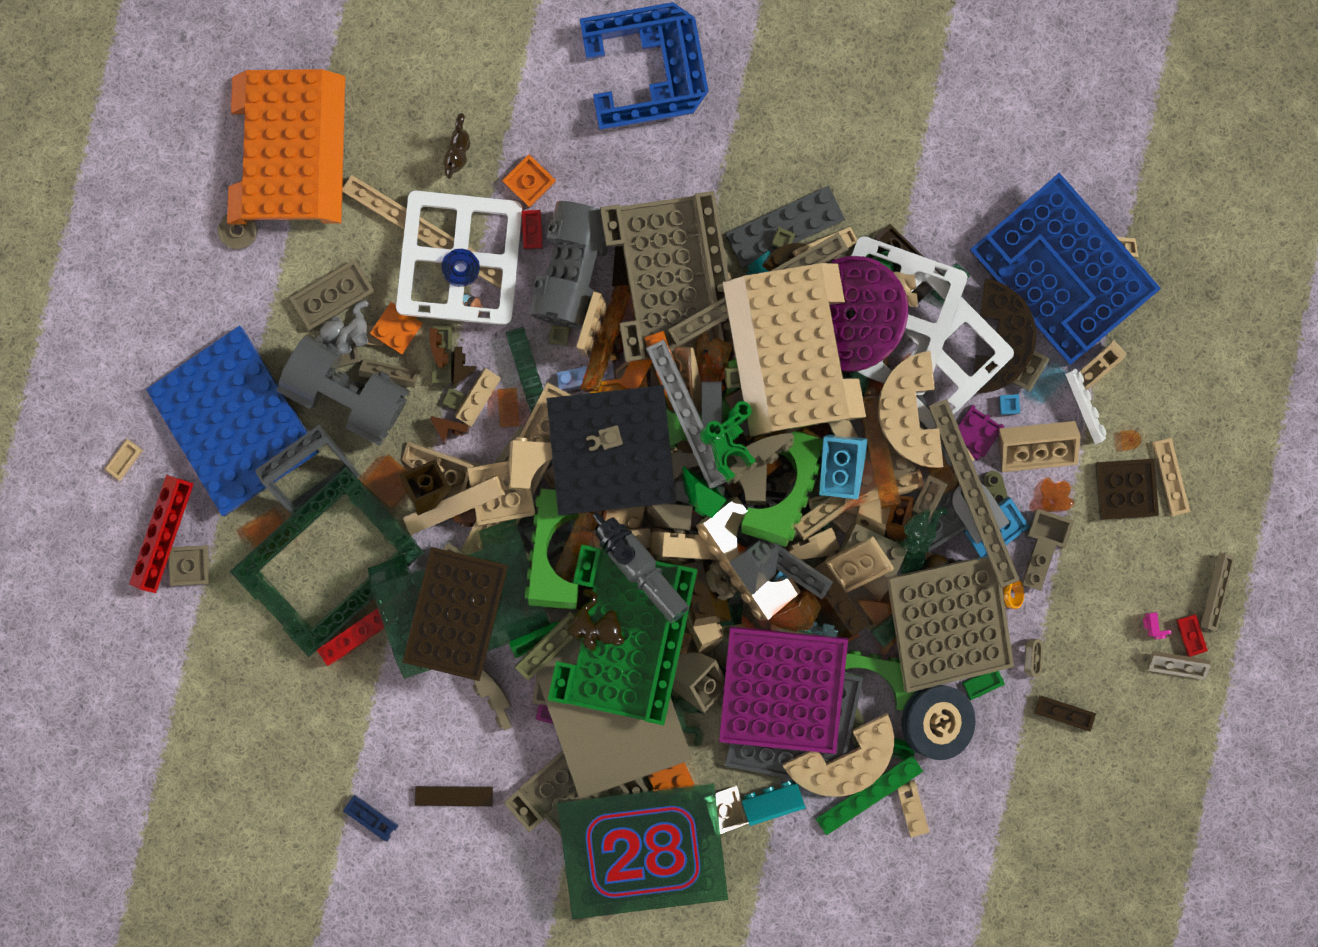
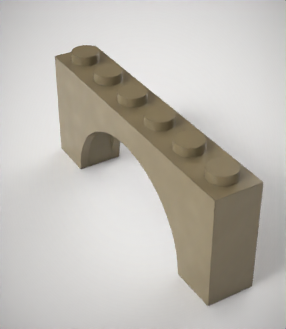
(752, 482)

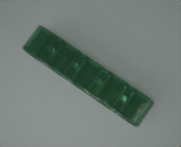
(525, 365)

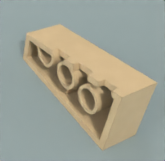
(680, 546)

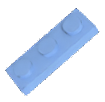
(573, 378)

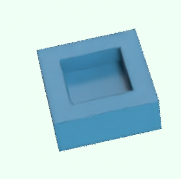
(1009, 404)

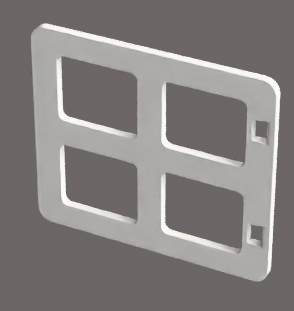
(412, 252)
(910, 264)
(966, 384)

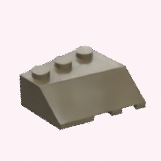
(669, 516)
(892, 550)

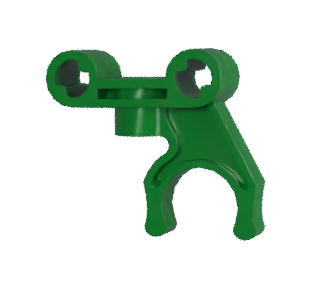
(722, 438)

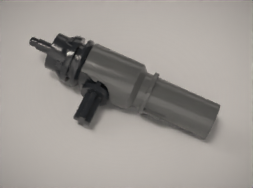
(639, 566)

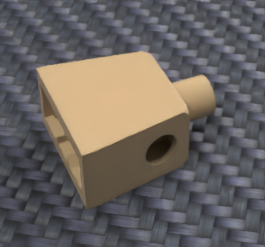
(871, 517)

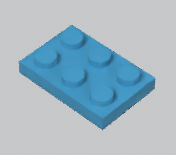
(1010, 531)

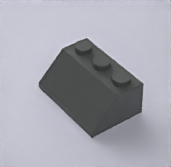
(756, 564)

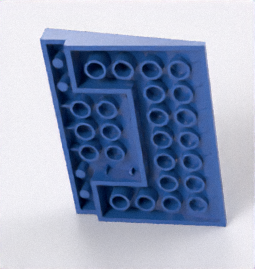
(1065, 268)

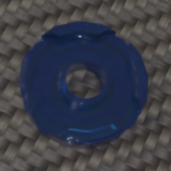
(465, 277)

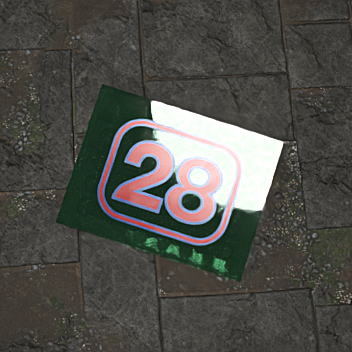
(642, 850)

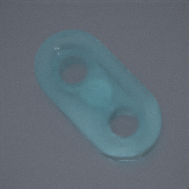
(826, 630)

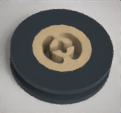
(950, 736)

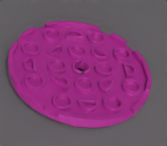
(879, 310)

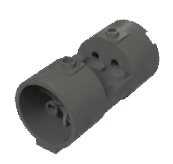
(577, 240)
(313, 373)

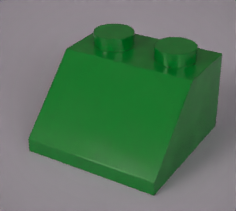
(700, 496)

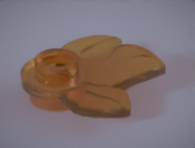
(1058, 493)

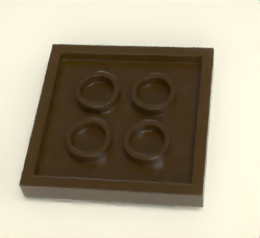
(1127, 489)

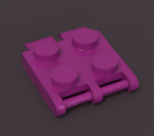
(978, 433)

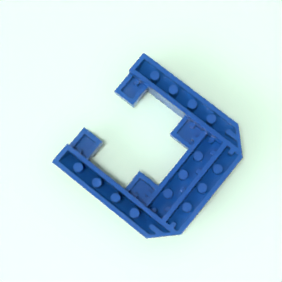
(678, 37)

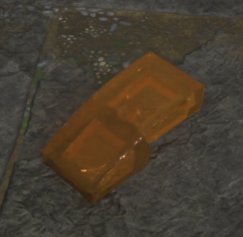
(945, 474)

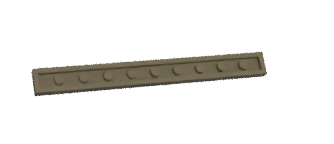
(718, 311)
(973, 493)

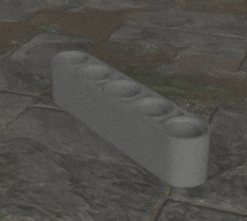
(711, 402)

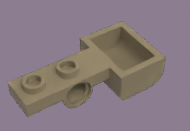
(1049, 533)

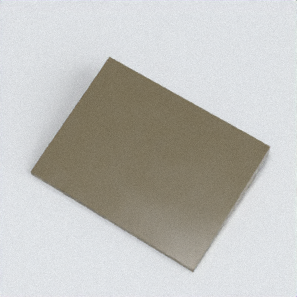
(606, 746)

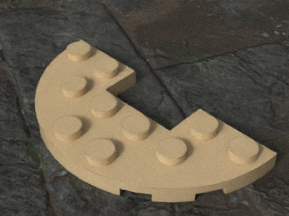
(899, 411)
(850, 771)

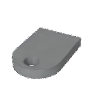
(961, 508)

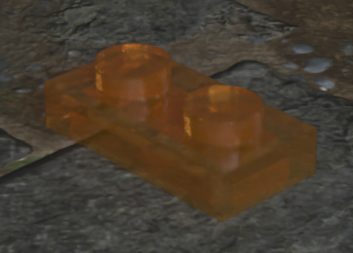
(508, 407)

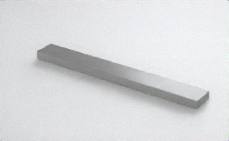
(685, 411)

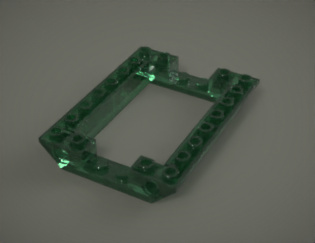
(253, 580)

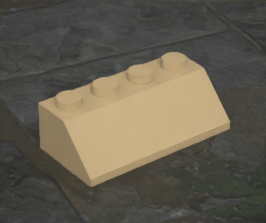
(1039, 446)

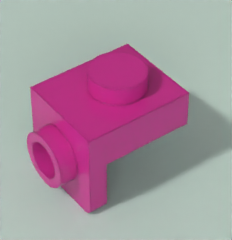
(1152, 625)

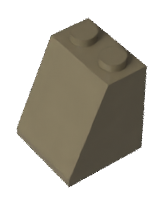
(698, 679)

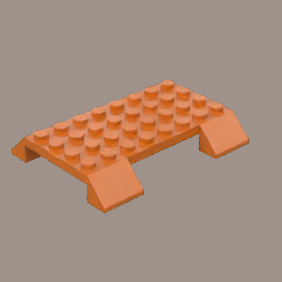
(289, 146)

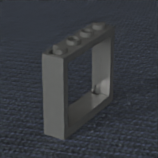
(293, 455)

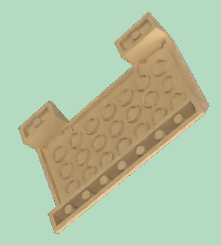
(790, 348)

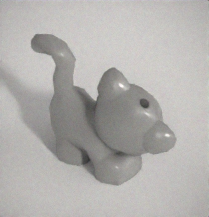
(343, 336)

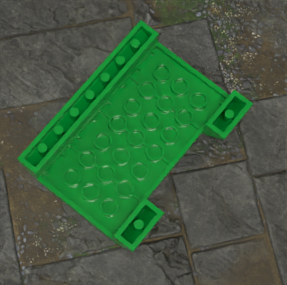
(640, 673)

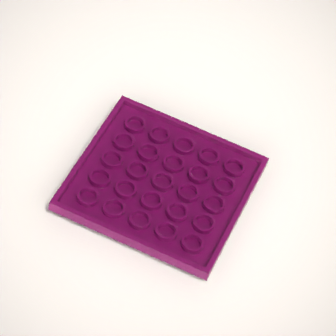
(783, 690)

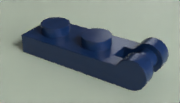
(370, 817)

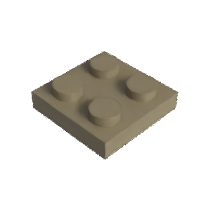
(189, 565)

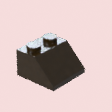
(425, 486)

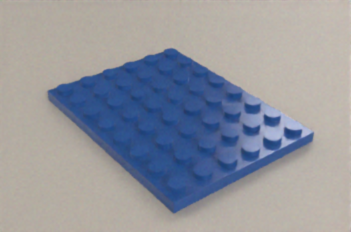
(228, 418)

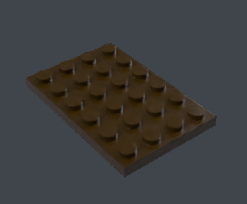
(455, 613)

